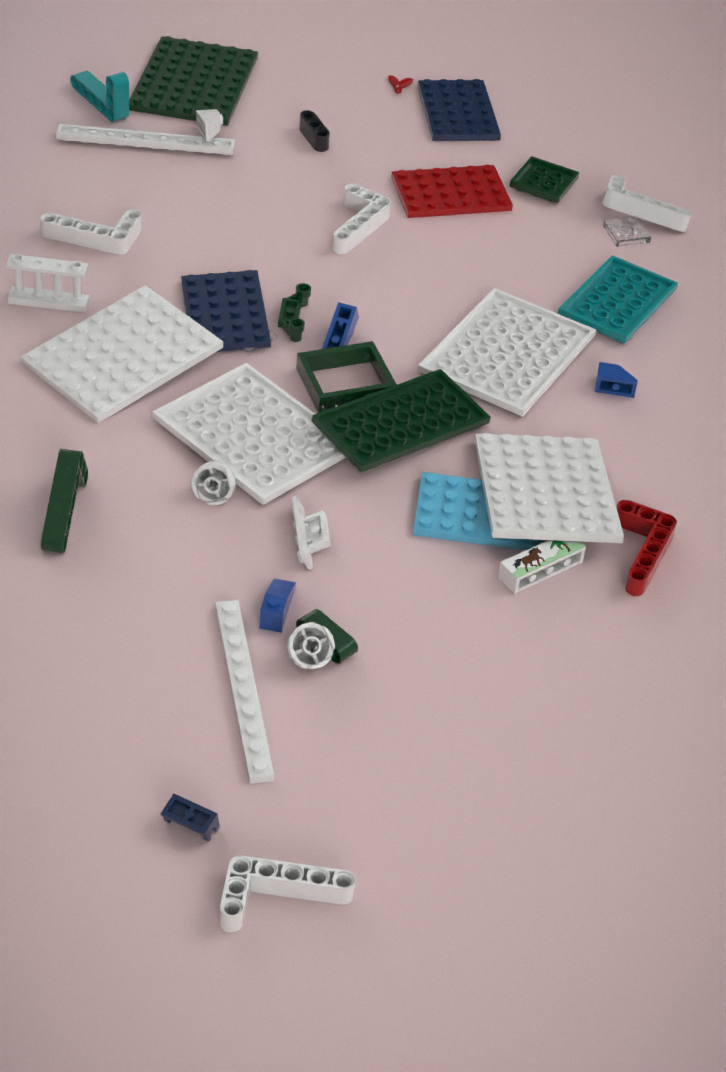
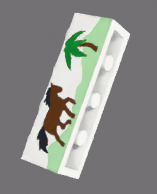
(540, 563)

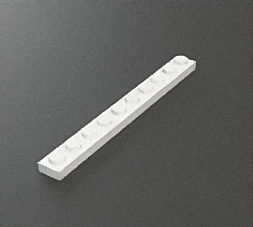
(145, 139)
(244, 693)

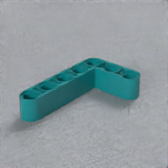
(109, 99)

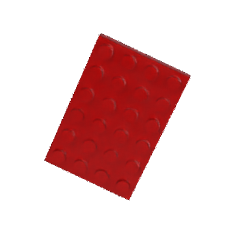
(451, 191)

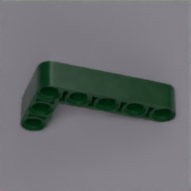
(69, 474)

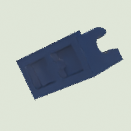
(191, 816)

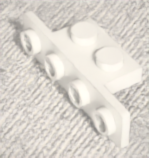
(311, 532)

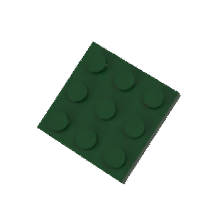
(544, 179)

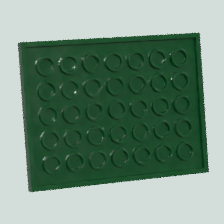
(191, 78)

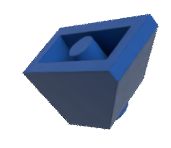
(615, 380)

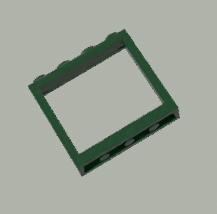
(339, 357)

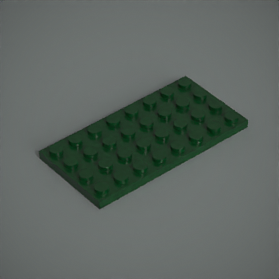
(400, 420)

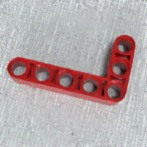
(658, 529)

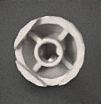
(213, 482)
(310, 646)

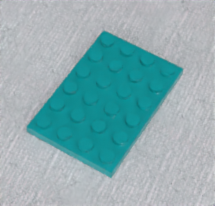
(618, 299)

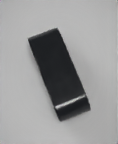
(314, 131)

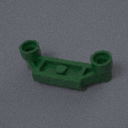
(290, 312)

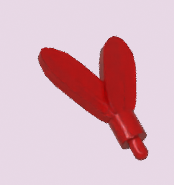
(399, 85)

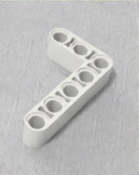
(644, 207)
(372, 213)
(93, 235)
(281, 879)

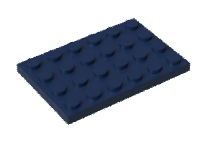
(458, 110)
(228, 307)

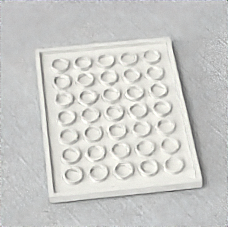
(508, 351)
(121, 353)
(251, 430)
(547, 488)

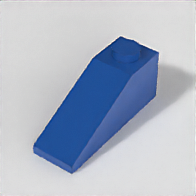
(341, 326)
(276, 605)

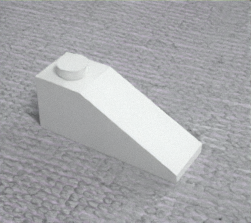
(209, 122)

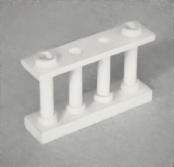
(47, 298)

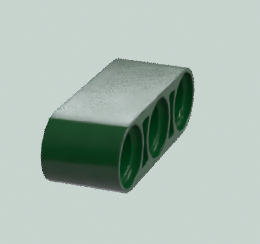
(344, 643)

